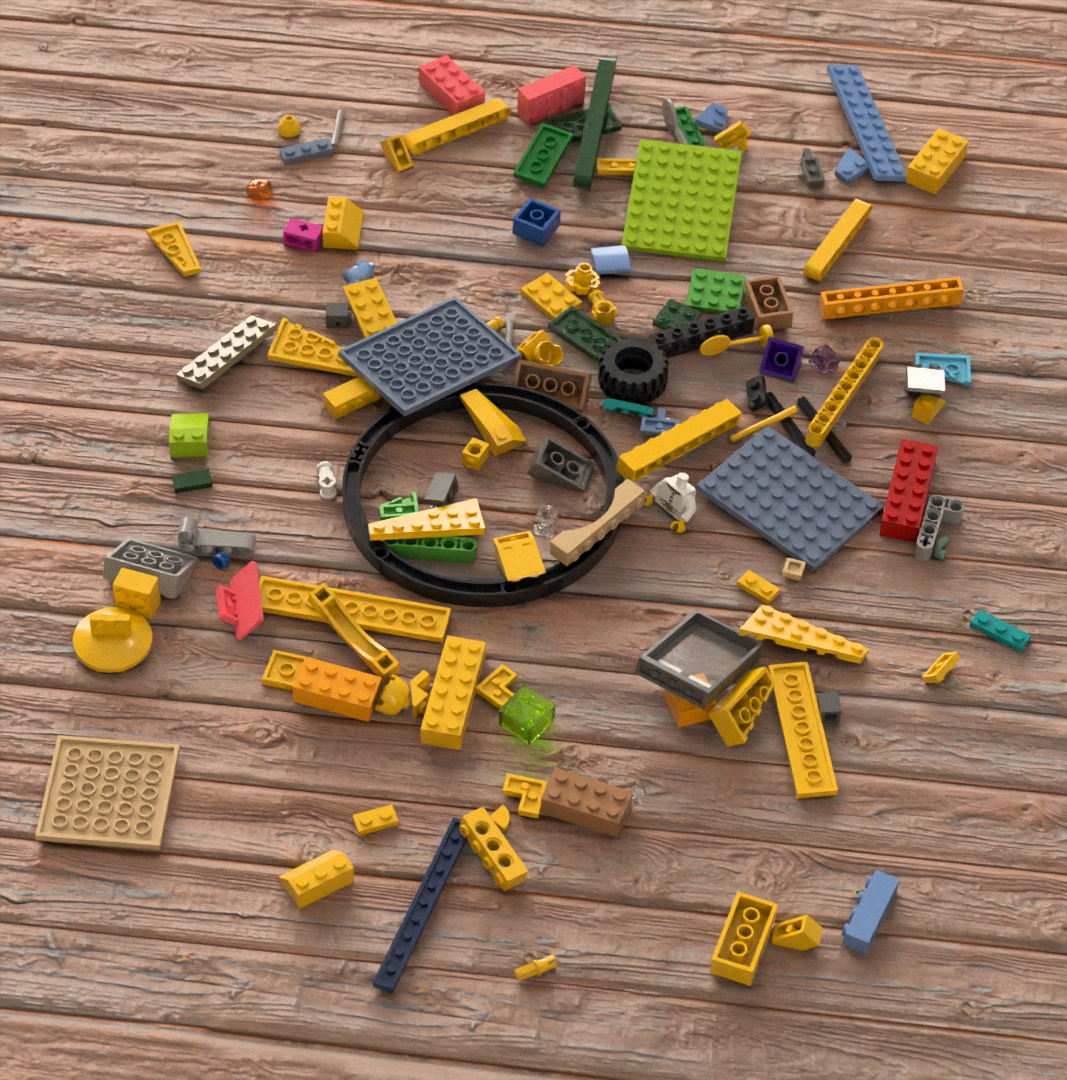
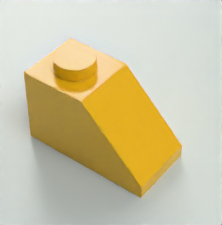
(396, 152)
(927, 407)
(798, 933)

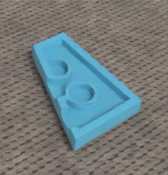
(955, 367)

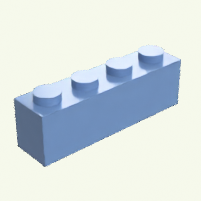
(870, 911)

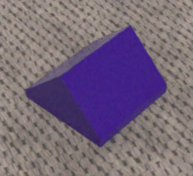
(782, 359)

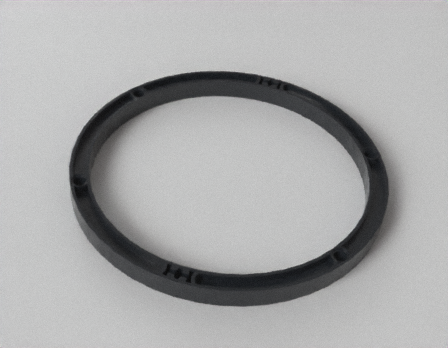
(477, 592)

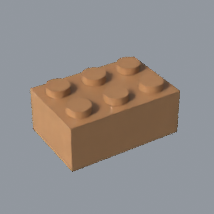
(768, 302)

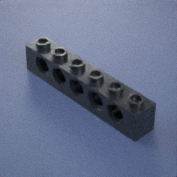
(691, 335)

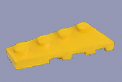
(176, 247)

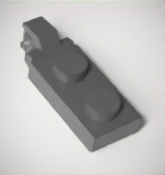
(811, 169)

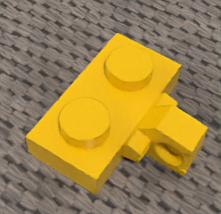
(734, 136)

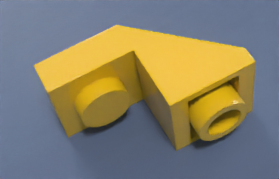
(419, 697)

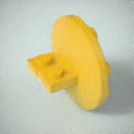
(112, 639)

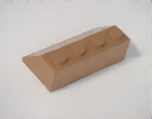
(558, 382)

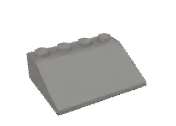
(168, 565)

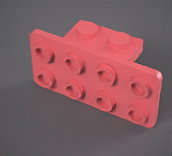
(242, 602)

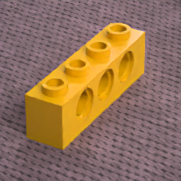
(492, 838)

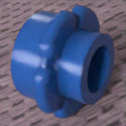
(221, 560)

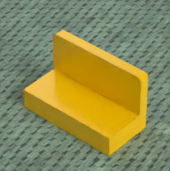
(528, 346)

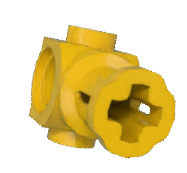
(603, 310)

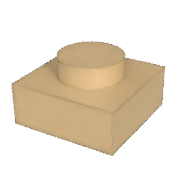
(793, 569)

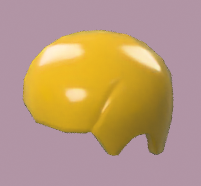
(548, 353)

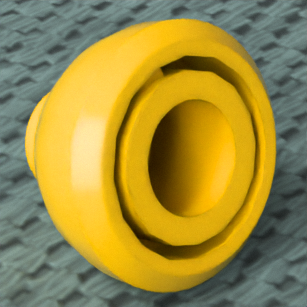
(289, 127)

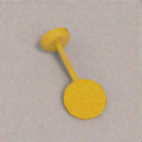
(721, 342)

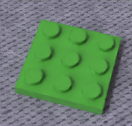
(715, 291)

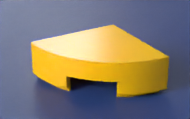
(501, 818)

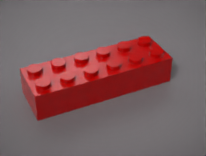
(908, 490)

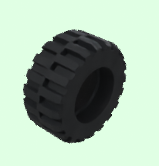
(637, 355)

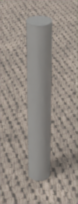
(337, 129)
(509, 331)

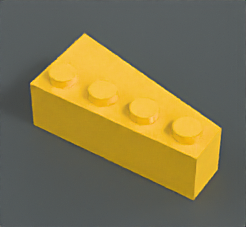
(740, 706)

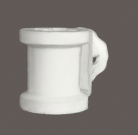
(326, 480)

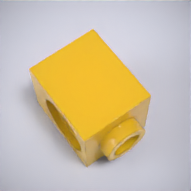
(475, 454)

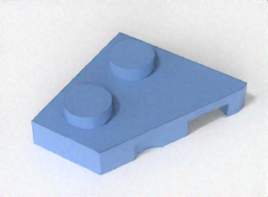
(712, 118)

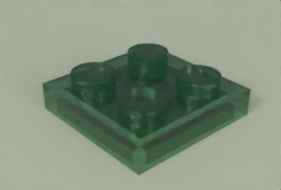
(675, 314)

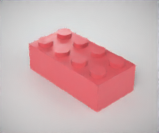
(450, 85)
(551, 95)

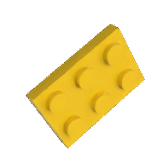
(550, 296)

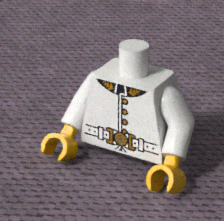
(676, 498)

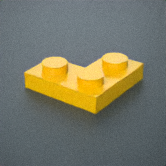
(495, 686)
(529, 791)

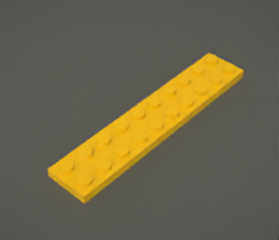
(368, 610)

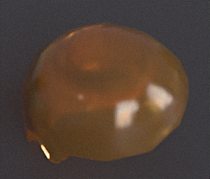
(259, 190)

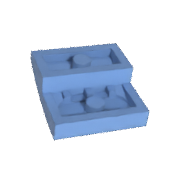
(611, 259)

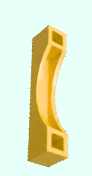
(336, 615)

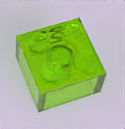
(526, 714)

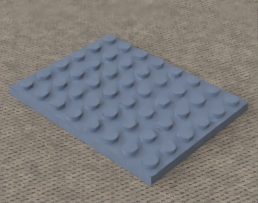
(429, 355)
(790, 498)

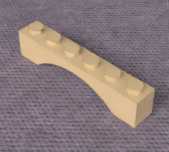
(572, 543)

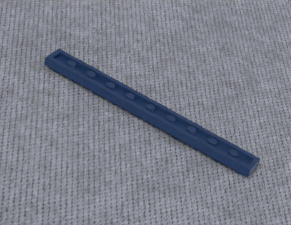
(420, 909)

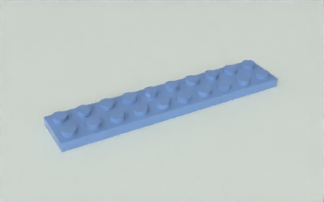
(866, 123)

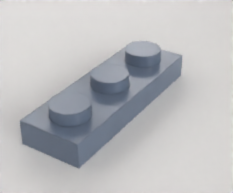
(306, 151)

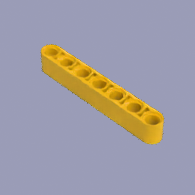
(456, 126)
(837, 240)

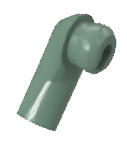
(938, 548)

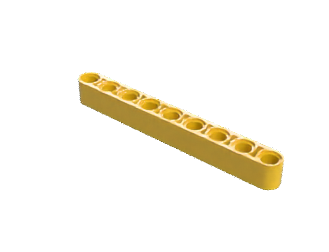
(844, 392)

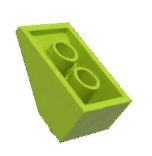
(189, 435)

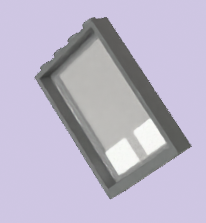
(699, 659)

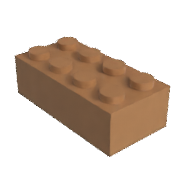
(586, 802)

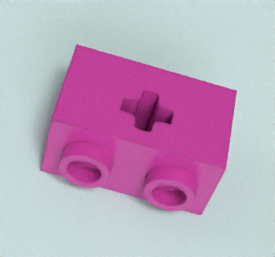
(303, 235)

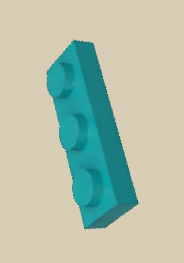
(1000, 630)

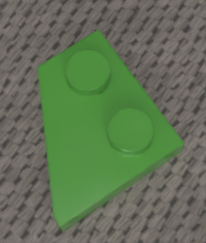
(399, 507)

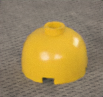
(393, 697)

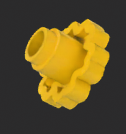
(582, 279)

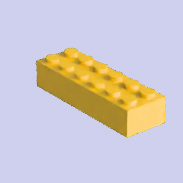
(453, 692)

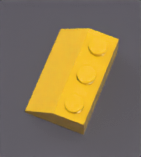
(342, 224)
(318, 878)

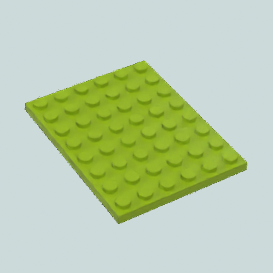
(682, 200)

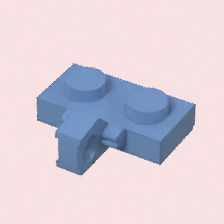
(656, 425)

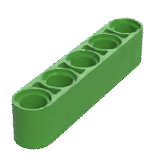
(435, 548)

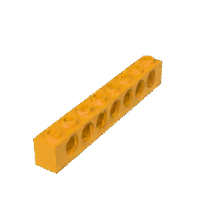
(891, 298)

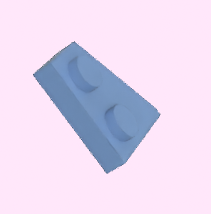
(851, 166)

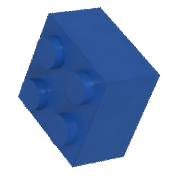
(536, 221)

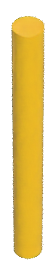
(769, 421)

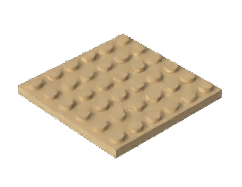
(108, 792)

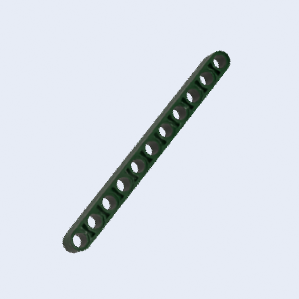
(594, 123)

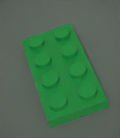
(543, 155)

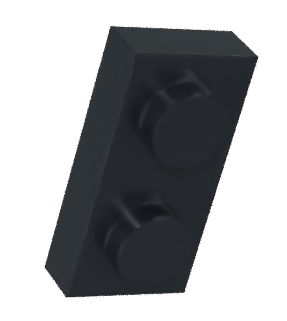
(757, 393)

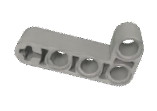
(938, 510)
(208, 542)

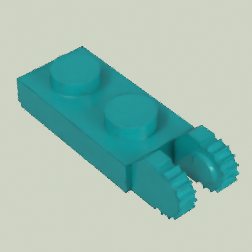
(628, 408)

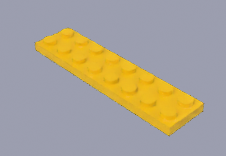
(802, 730)

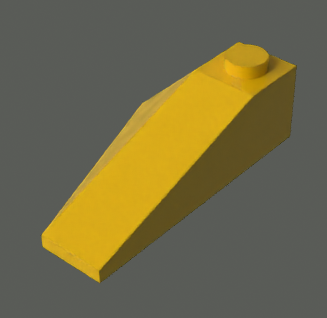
(492, 423)

